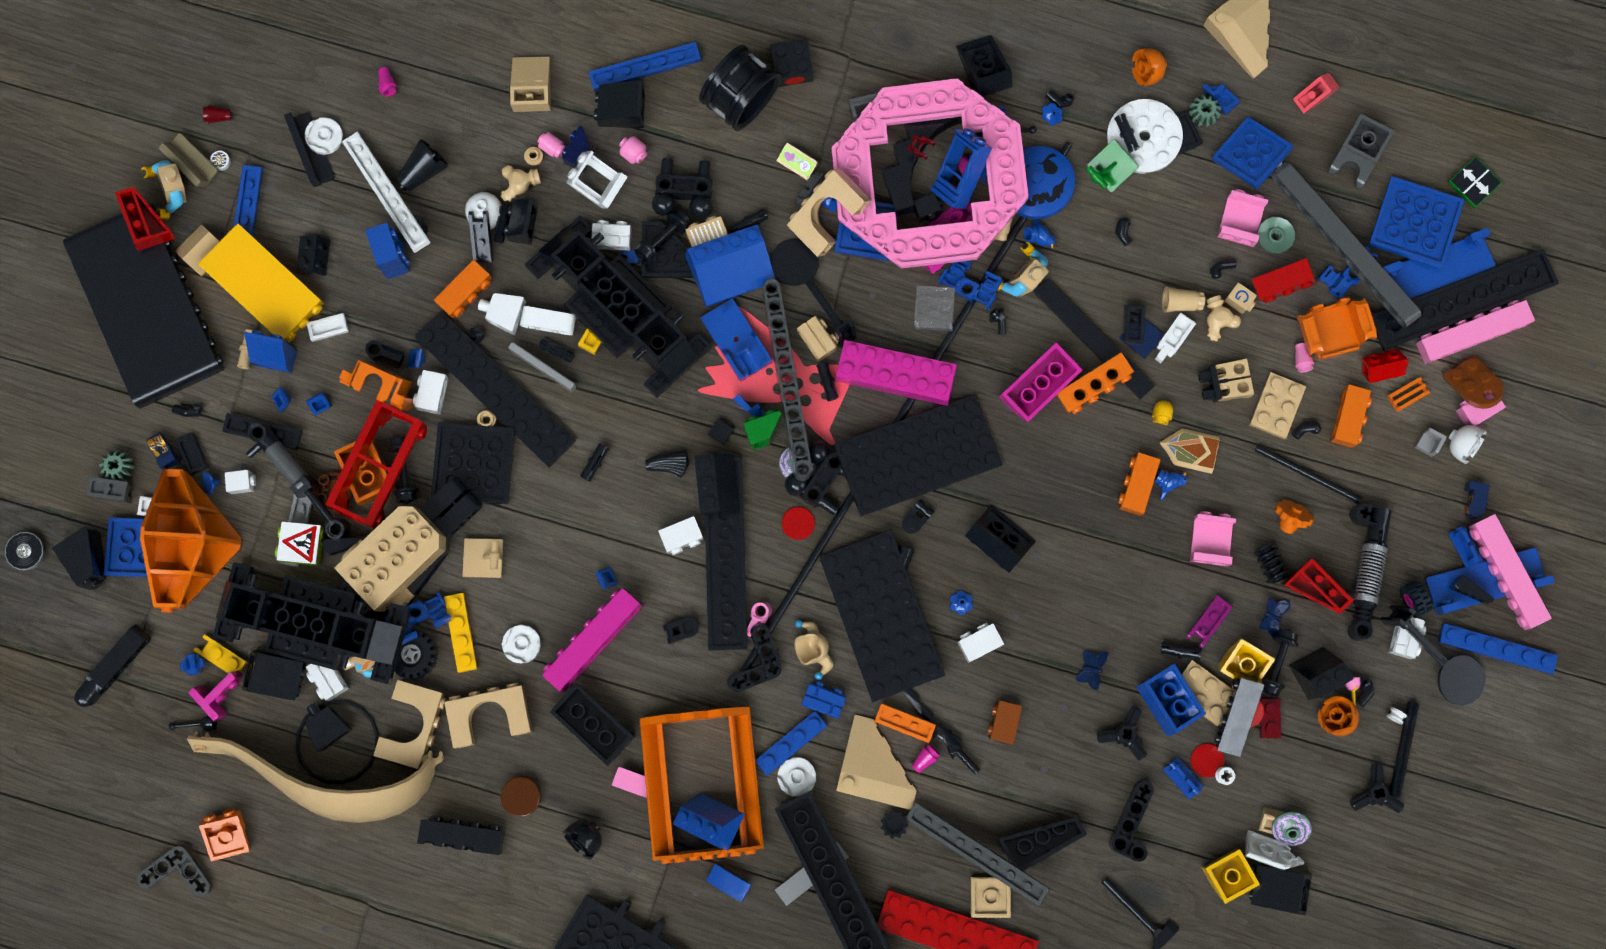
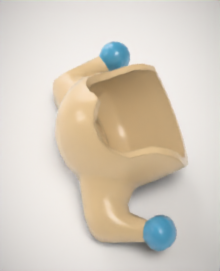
(813, 648)

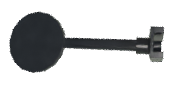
(797, 265)
(1459, 677)

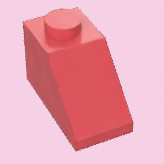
(1316, 92)

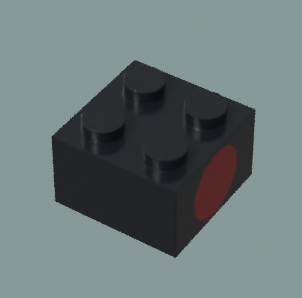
(792, 62)

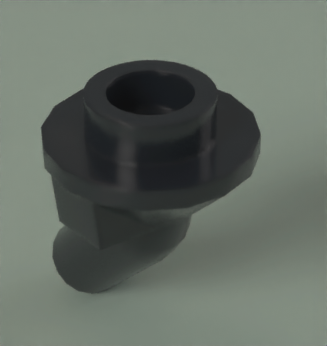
(997, 315)

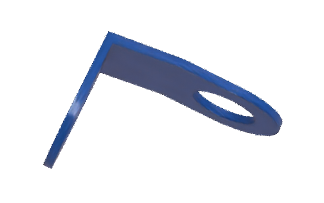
(631, 257)

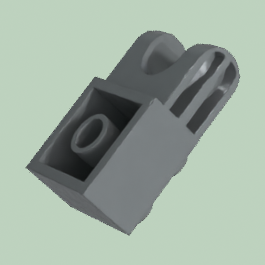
(1360, 154)

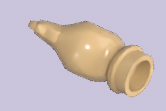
(518, 181)
(1219, 318)

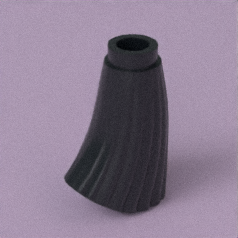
(671, 462)

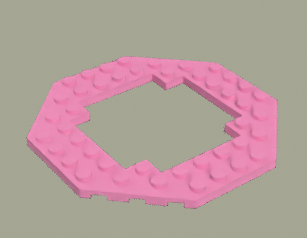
(940, 242)

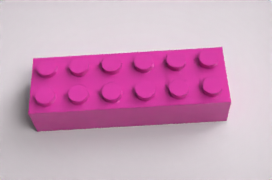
(896, 373)
(592, 640)

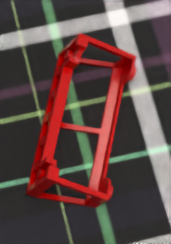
(378, 417)

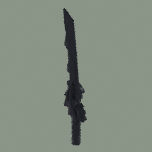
(942, 733)

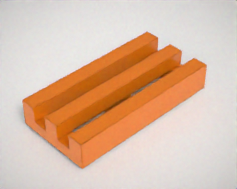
(1421, 387)

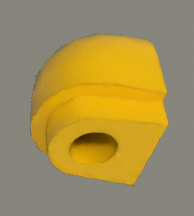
(1162, 412)

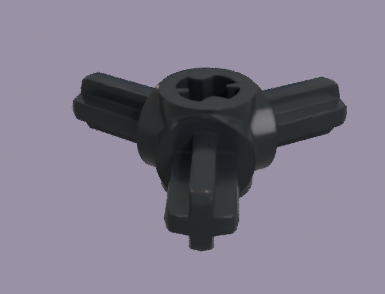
(1116, 735)
(1368, 796)

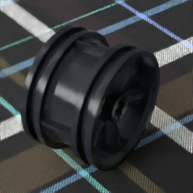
(739, 87)

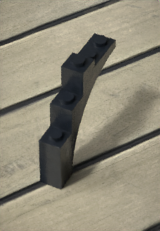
(899, 177)

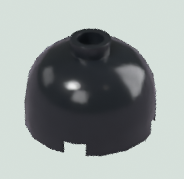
(584, 837)

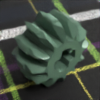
(1205, 104)
(116, 458)

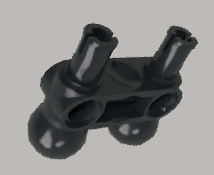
(683, 188)
(821, 480)

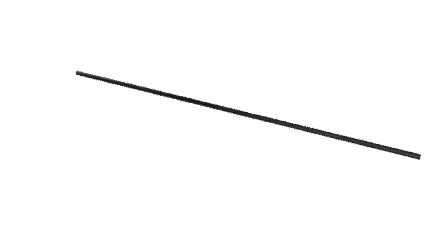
(901, 415)

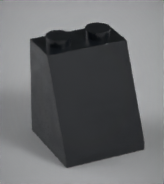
(620, 104)
(83, 557)
(1320, 673)
(273, 676)
(1281, 890)

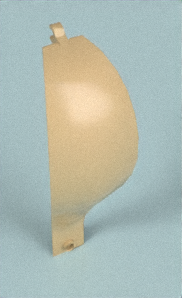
(337, 805)

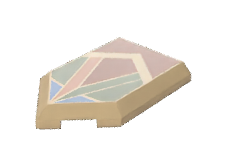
(1192, 450)

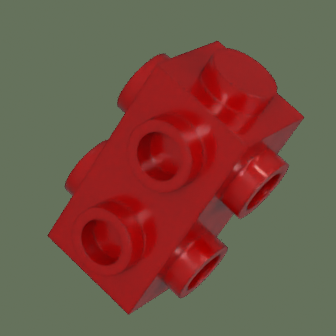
(1384, 366)

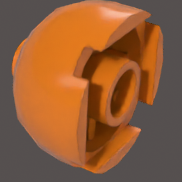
(1149, 66)
(1338, 716)

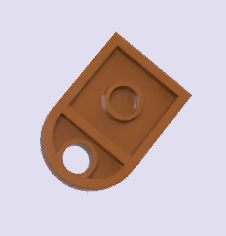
(1475, 381)

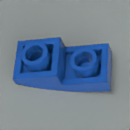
(728, 882)

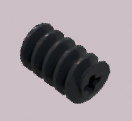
(1271, 563)

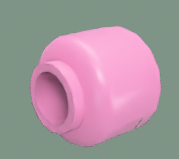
(633, 150)

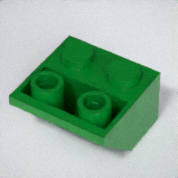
(762, 430)

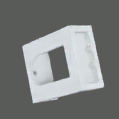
(616, 180)

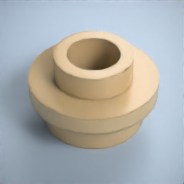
(533, 161)
(486, 413)

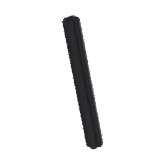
(1404, 749)

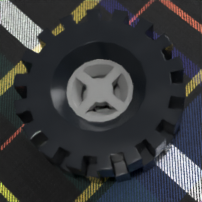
(424, 660)

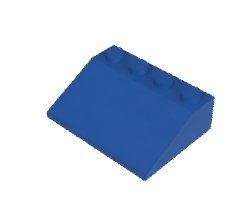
(730, 265)

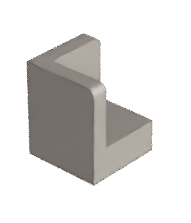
(1430, 442)

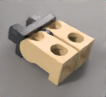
(1221, 383)

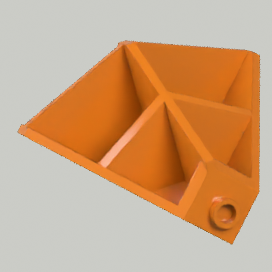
(183, 541)

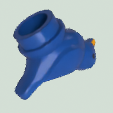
(1039, 234)
(1169, 481)

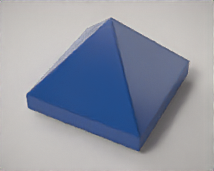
(416, 358)
(281, 399)
(318, 403)
(606, 578)

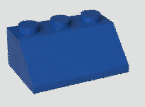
(1171, 700)
(709, 820)

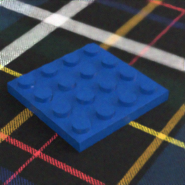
(1416, 222)

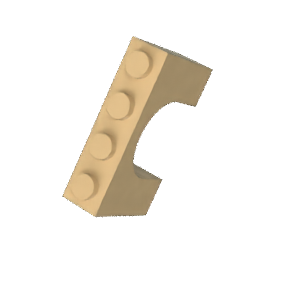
(806, 221)
(460, 712)
(414, 752)

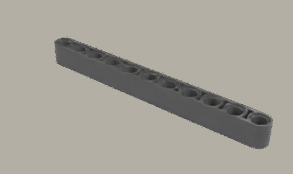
(1346, 245)
(786, 388)

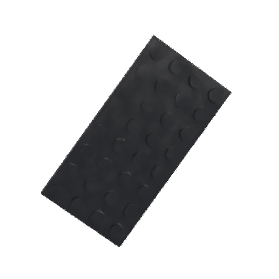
(917, 455)
(882, 616)

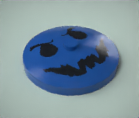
(1048, 182)

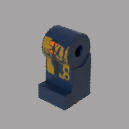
(162, 451)
(1476, 500)

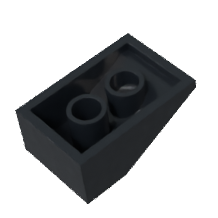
(985, 66)

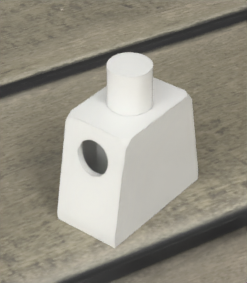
(503, 311)

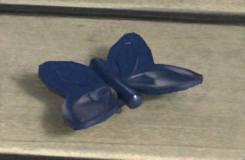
(1274, 611)
(1091, 669)

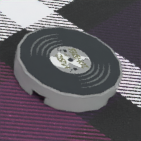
(24, 551)

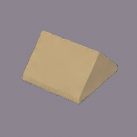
(196, 248)

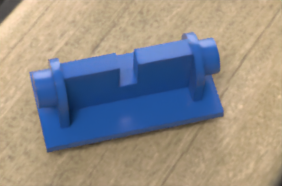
(1465, 547)
(1183, 778)

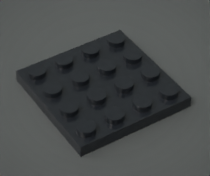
(477, 457)

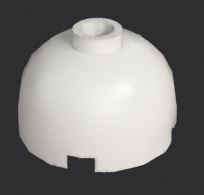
(484, 202)
(1466, 442)

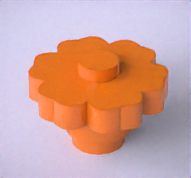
(1293, 516)

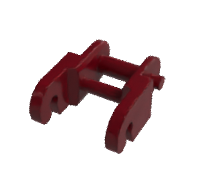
(923, 140)

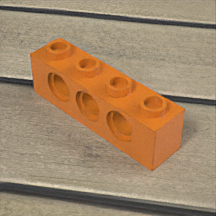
(1117, 363)

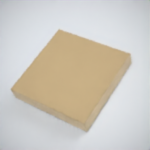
(989, 898)

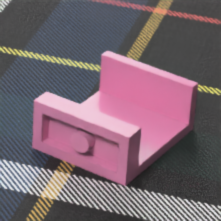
(1242, 217)
(1212, 539)

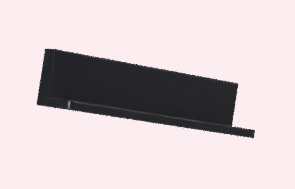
(315, 164)

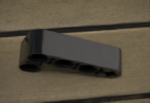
(1135, 819)

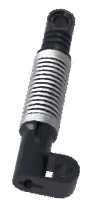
(1374, 552)

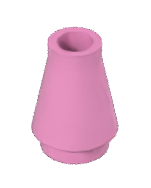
(1303, 361)

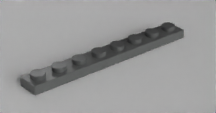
(978, 854)

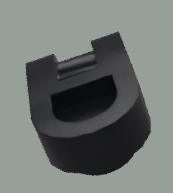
(912, 523)
(688, 627)

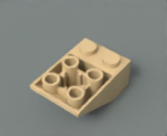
(530, 84)

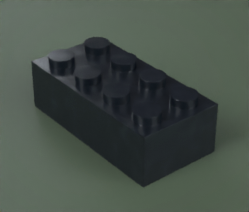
(592, 724)

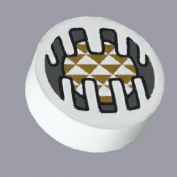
(220, 160)

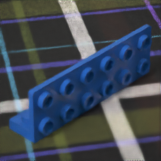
(1462, 261)
(1447, 600)

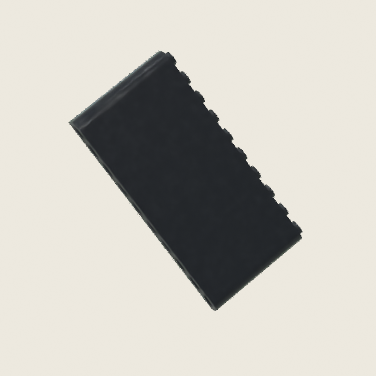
(143, 311)

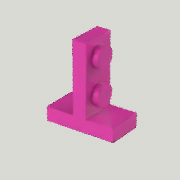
(210, 701)

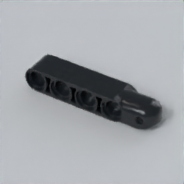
(111, 666)

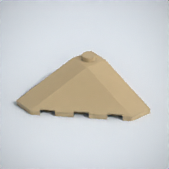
(1242, 31)
(871, 768)

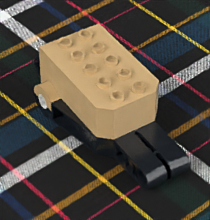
(406, 549)

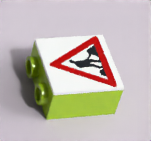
(299, 543)

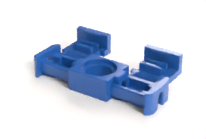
(954, 280)
(1340, 282)
(432, 608)

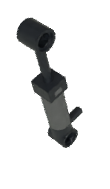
(301, 483)

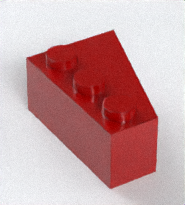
(143, 223)
(1284, 281)
(1318, 586)

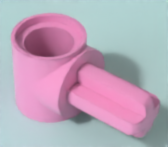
(757, 618)

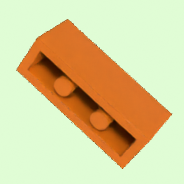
(463, 290)
(1351, 416)
(1138, 483)

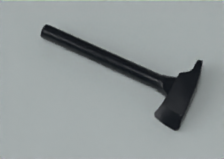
(1161, 936)

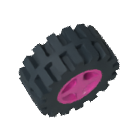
(1416, 597)

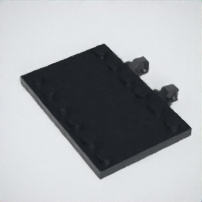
(603, 928)

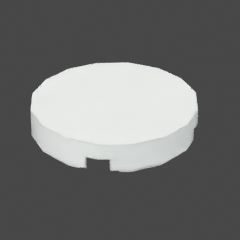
(323, 136)
(521, 644)
(796, 776)

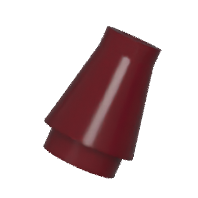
(215, 114)

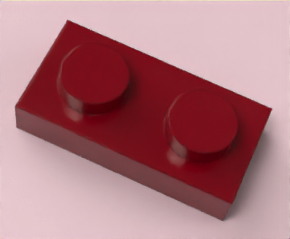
(1271, 722)

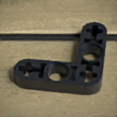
(762, 668)

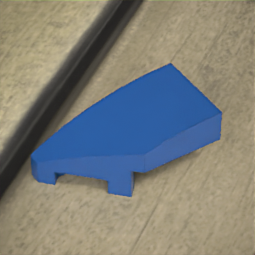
(1225, 98)
(755, 410)

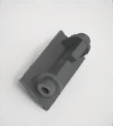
(814, 180)

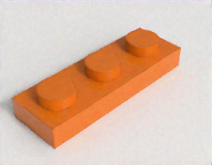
(905, 722)

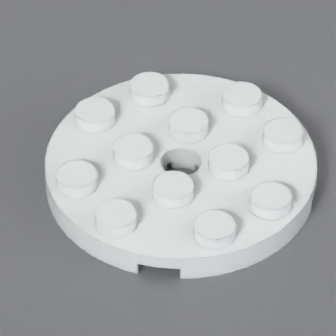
(1161, 125)

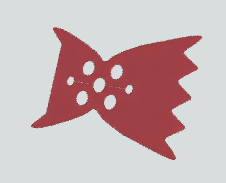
(759, 386)

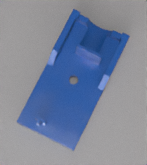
(748, 353)

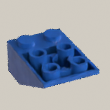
(270, 351)

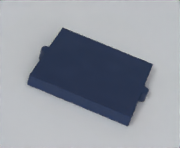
(1151, 338)

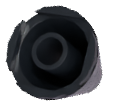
(420, 166)

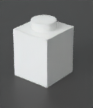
(240, 481)

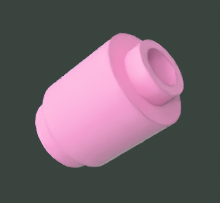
(551, 145)

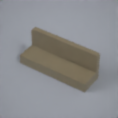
(190, 160)

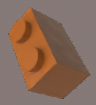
(1005, 722)

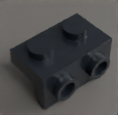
(313, 255)

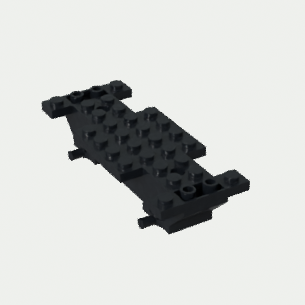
(618, 305)
(311, 623)

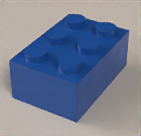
(388, 251)

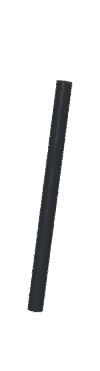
(1308, 474)

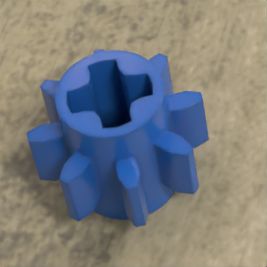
(192, 664)

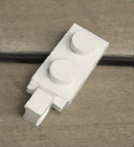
(1174, 337)

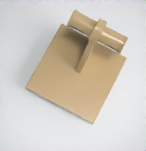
(483, 558)

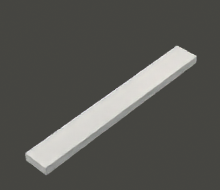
(386, 192)

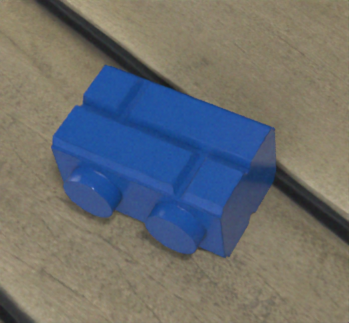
(824, 700)

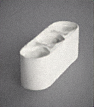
(547, 320)

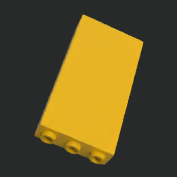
(261, 284)

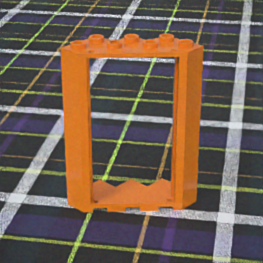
(658, 789)

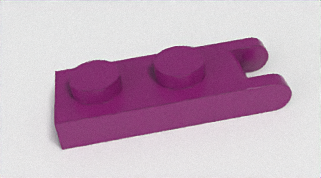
(1210, 620)

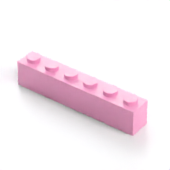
(1475, 332)
(1509, 572)

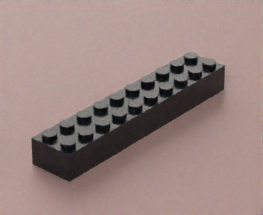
(830, 874)

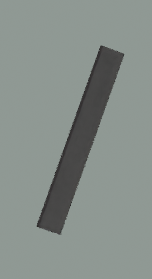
(1088, 334)

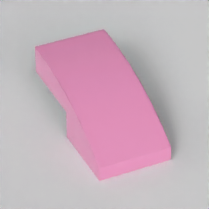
(630, 781)

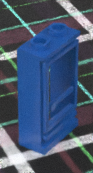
(960, 196)

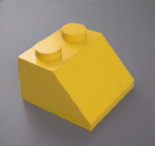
(1245, 659)
(1230, 875)

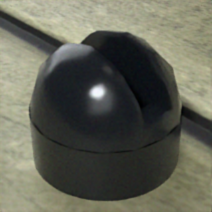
(476, 334)

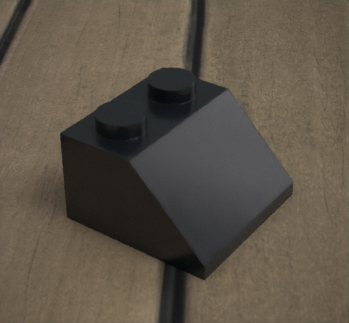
(522, 221)

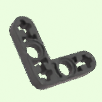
(180, 865)

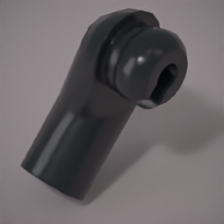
(1063, 101)
(1121, 231)
(1221, 265)
(186, 412)
(1306, 426)
(1367, 691)

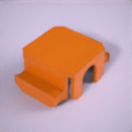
(1337, 328)
(363, 369)

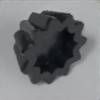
(894, 824)

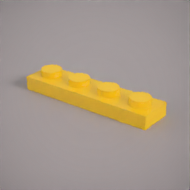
(461, 633)

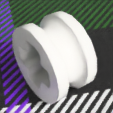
(1396, 715)
(1229, 779)

